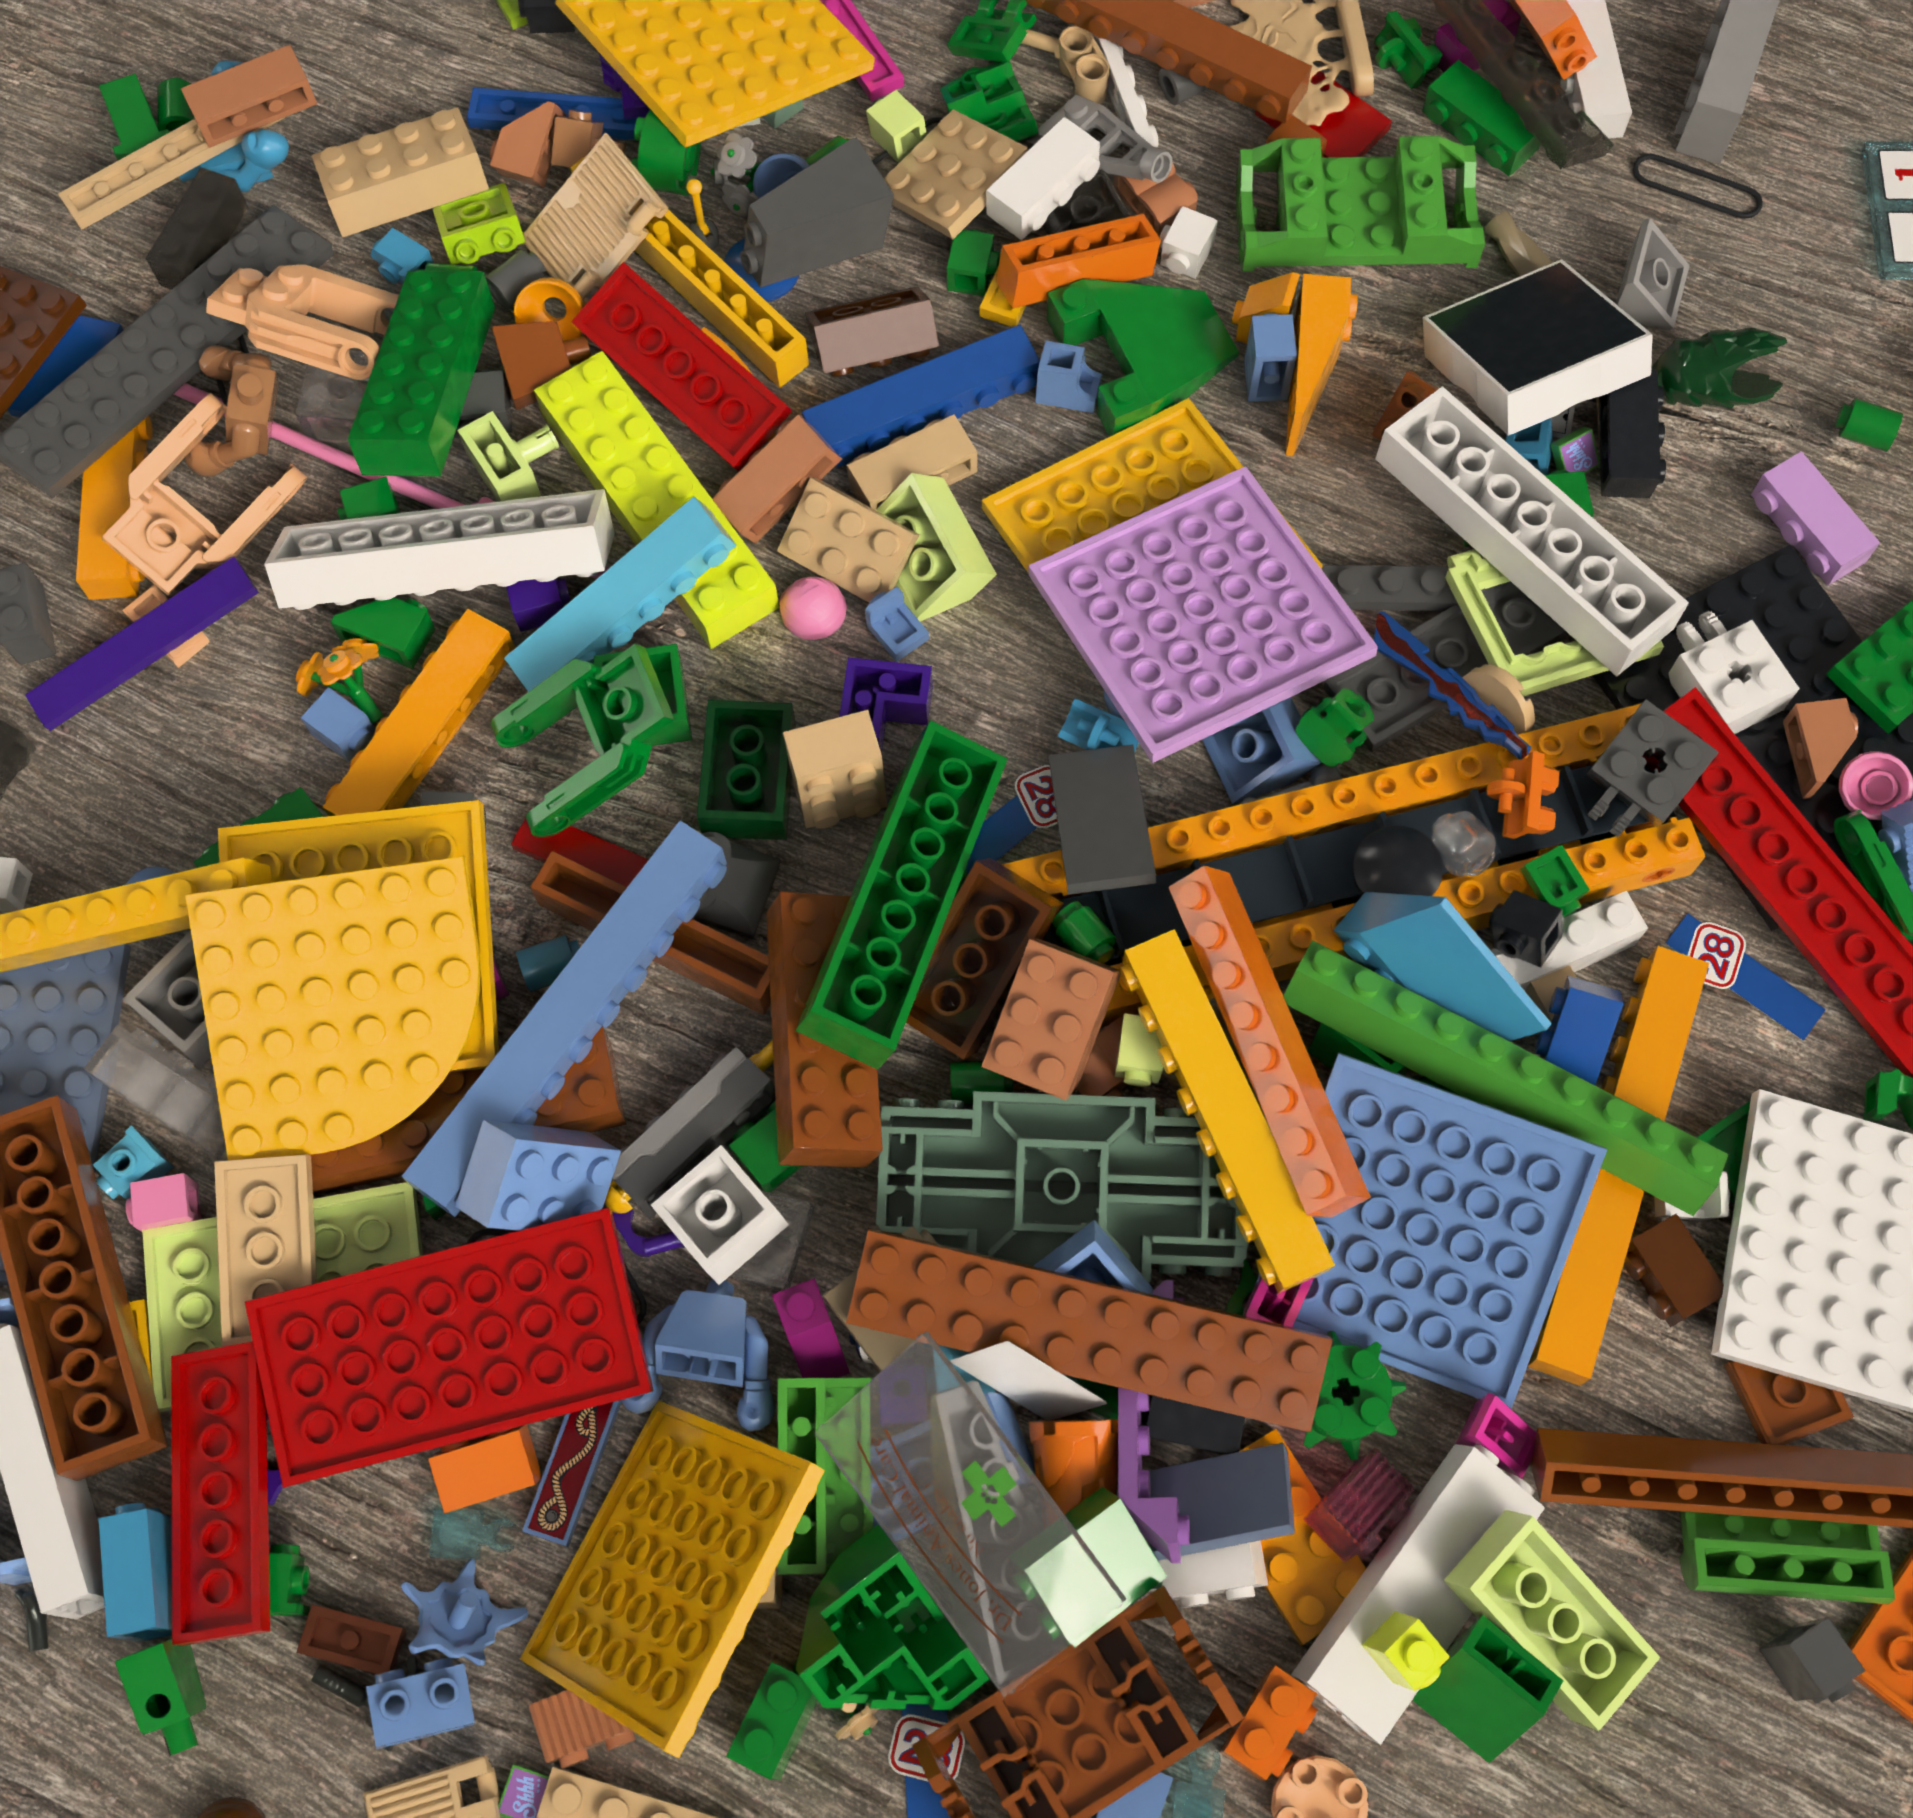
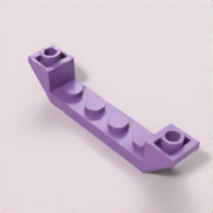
(1157, 1516)

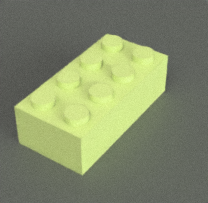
(1556, 1614)

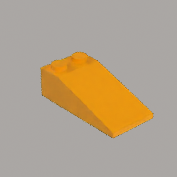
(1320, 327)

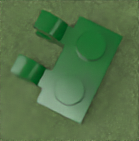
(992, 32)

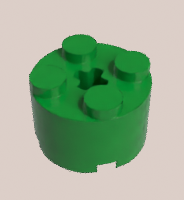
(662, 156)

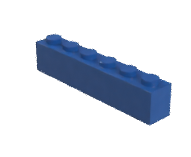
(930, 391)

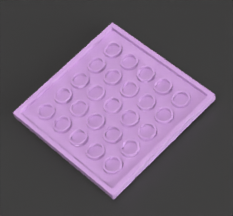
(1201, 613)

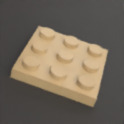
(950, 171)

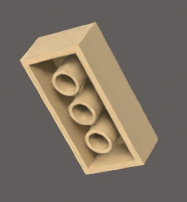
(400, 171)

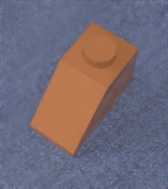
(526, 146)
(1818, 739)

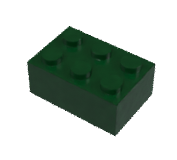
(746, 770)

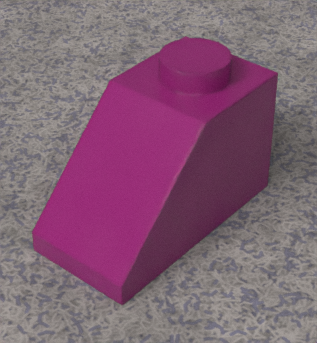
(810, 1331)

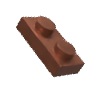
(351, 1640)

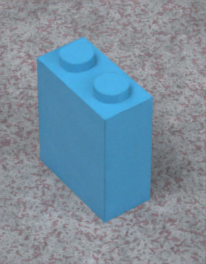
(137, 1572)

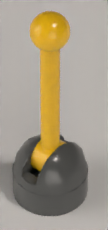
(701, 226)

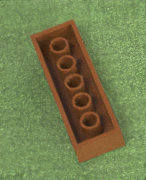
(822, 1096)

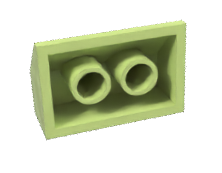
(947, 557)

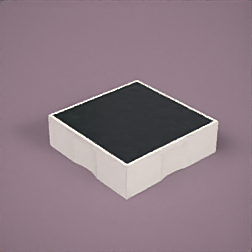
(1537, 346)

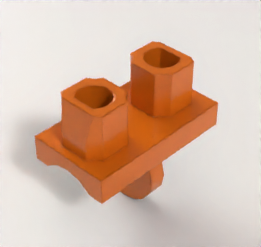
(1521, 793)

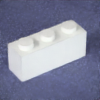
(1043, 179)

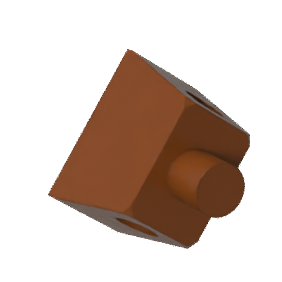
(534, 356)

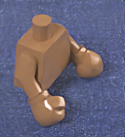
(247, 413)

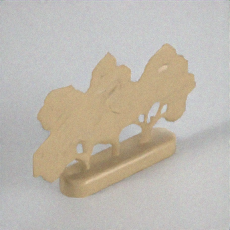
(1296, 31)

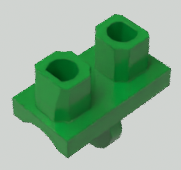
(1402, 48)

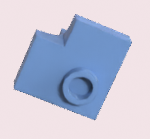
(1066, 379)

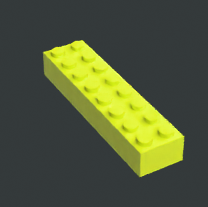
(646, 484)

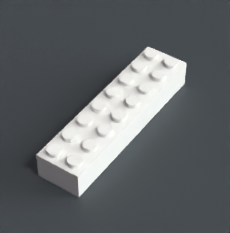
(1530, 531)
(441, 549)

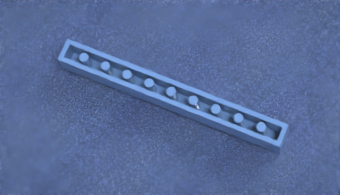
(574, 1007)

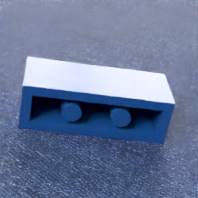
(1580, 1027)

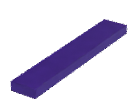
(141, 643)

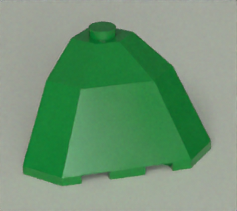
(881, 1636)

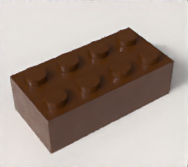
(979, 956)

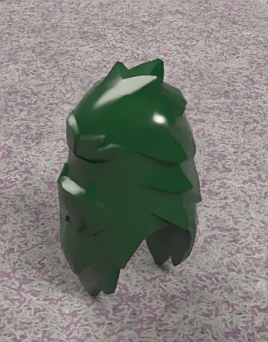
(1706, 373)

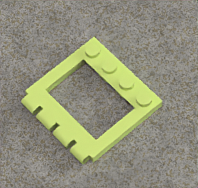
(1537, 671)

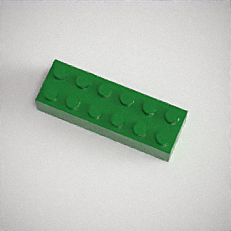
(422, 374)

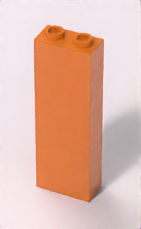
(1557, 33)

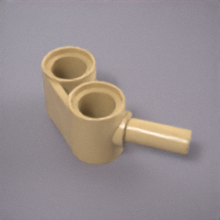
(1078, 59)

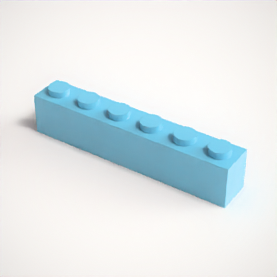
(626, 594)

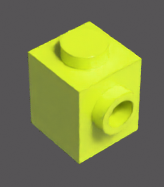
(1406, 1652)

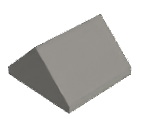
(1653, 279)

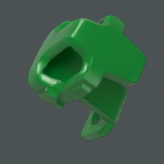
(1327, 735)

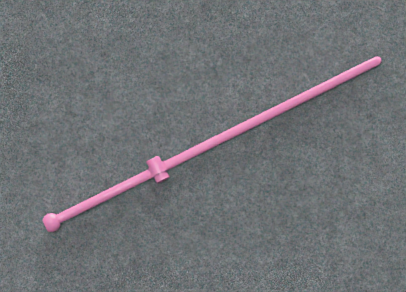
(345, 460)

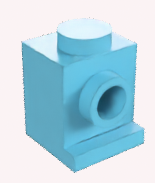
(144, 1160)

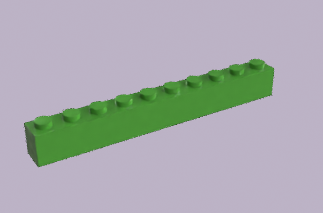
(1503, 1076)

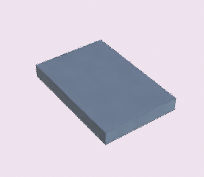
(1230, 1497)

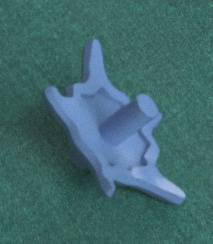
(459, 1617)

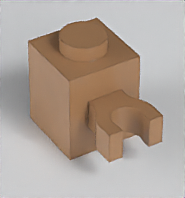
(576, 137)

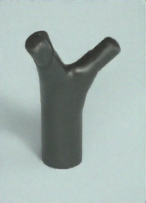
(35, 1620)

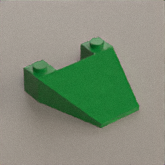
(1160, 336)

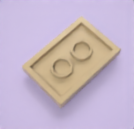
(847, 541)

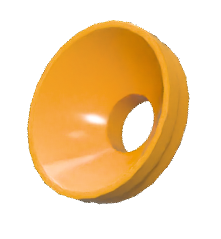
(531, 305)

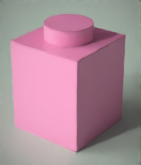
(163, 1202)

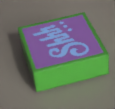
(1576, 451)
(522, 1793)

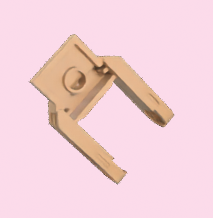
(277, 320)
(169, 536)

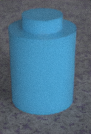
(545, 961)

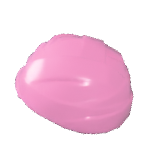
(812, 608)
(1875, 783)

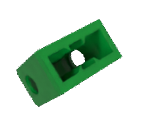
(158, 1674)

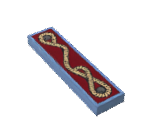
(570, 1473)

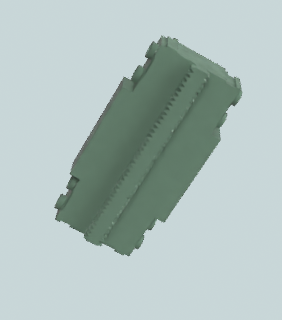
(1041, 1168)

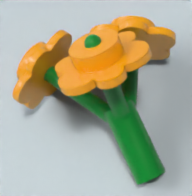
(340, 666)

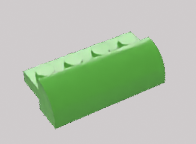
(836, 1512)
(1785, 1558)

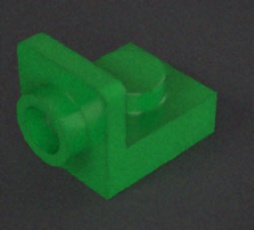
(1556, 880)

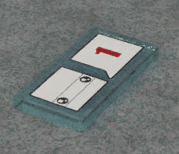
(1890, 199)

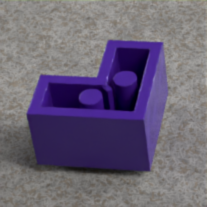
(888, 692)

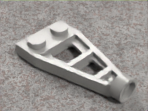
(1139, 163)

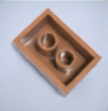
(1051, 1018)

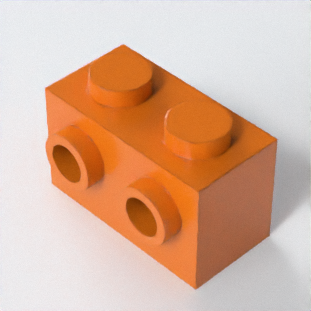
(485, 1468)
(1270, 1721)

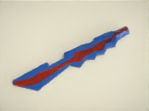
(1447, 686)

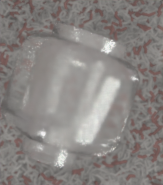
(1463, 843)

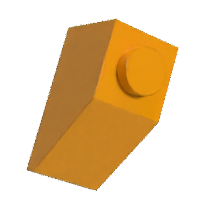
(1269, 296)

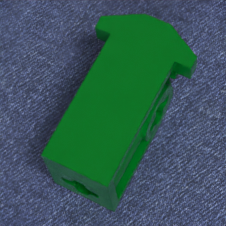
(130, 115)

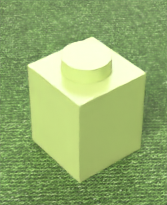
(896, 125)
(1137, 1053)

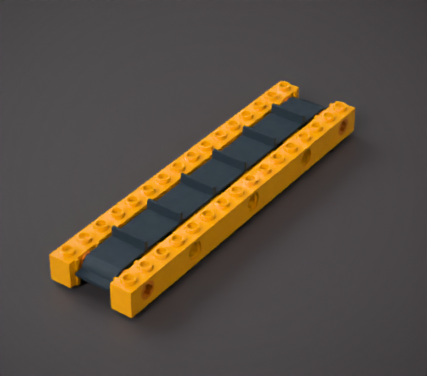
(1299, 849)

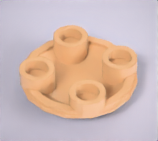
(1319, 1789)

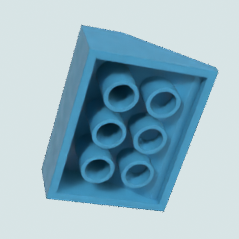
(1440, 957)

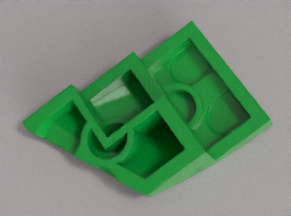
(993, 99)

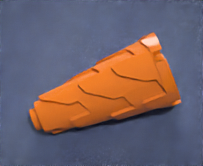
(1075, 1458)

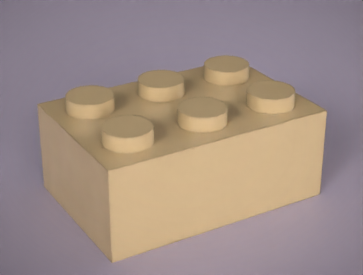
(836, 769)

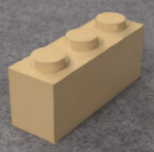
(936, 450)

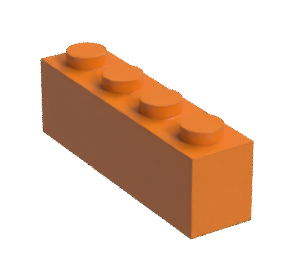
(1104, 252)

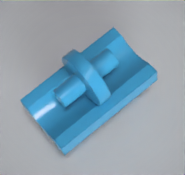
(1095, 728)

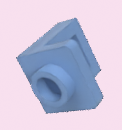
(894, 624)

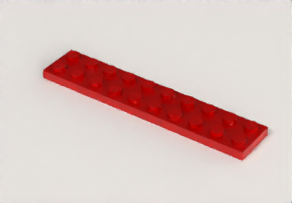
(1801, 882)

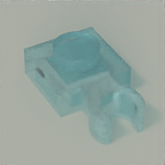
(462, 1534)
(1198, 1797)

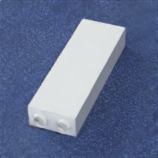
(49, 1510)
(1408, 1578)

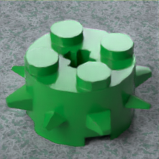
(1367, 1409)

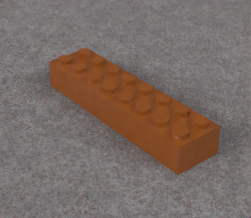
(585, 1103)
(71, 1296)

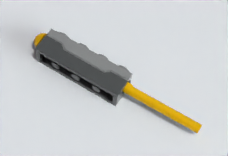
(689, 1131)

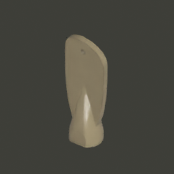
(1517, 247)

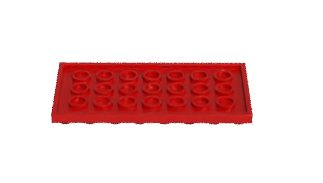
(447, 1347)

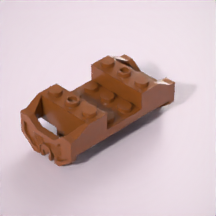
(1082, 1724)

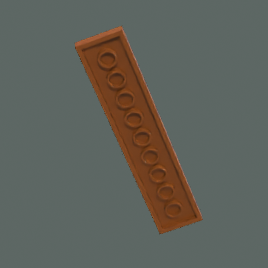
(1091, 1329)

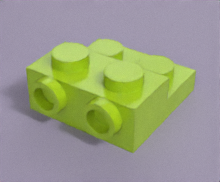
(479, 225)

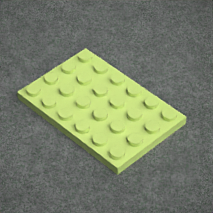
(182, 1266)

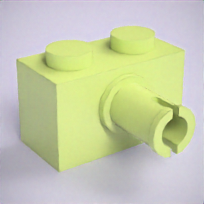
(502, 459)

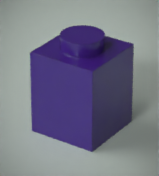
(536, 601)

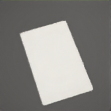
(1028, 1381)

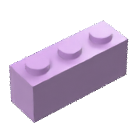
(1814, 518)

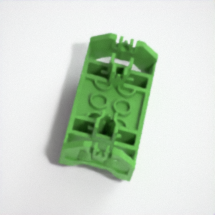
(1360, 206)

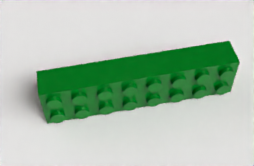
(902, 897)

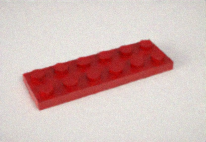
(681, 366)
(219, 1496)

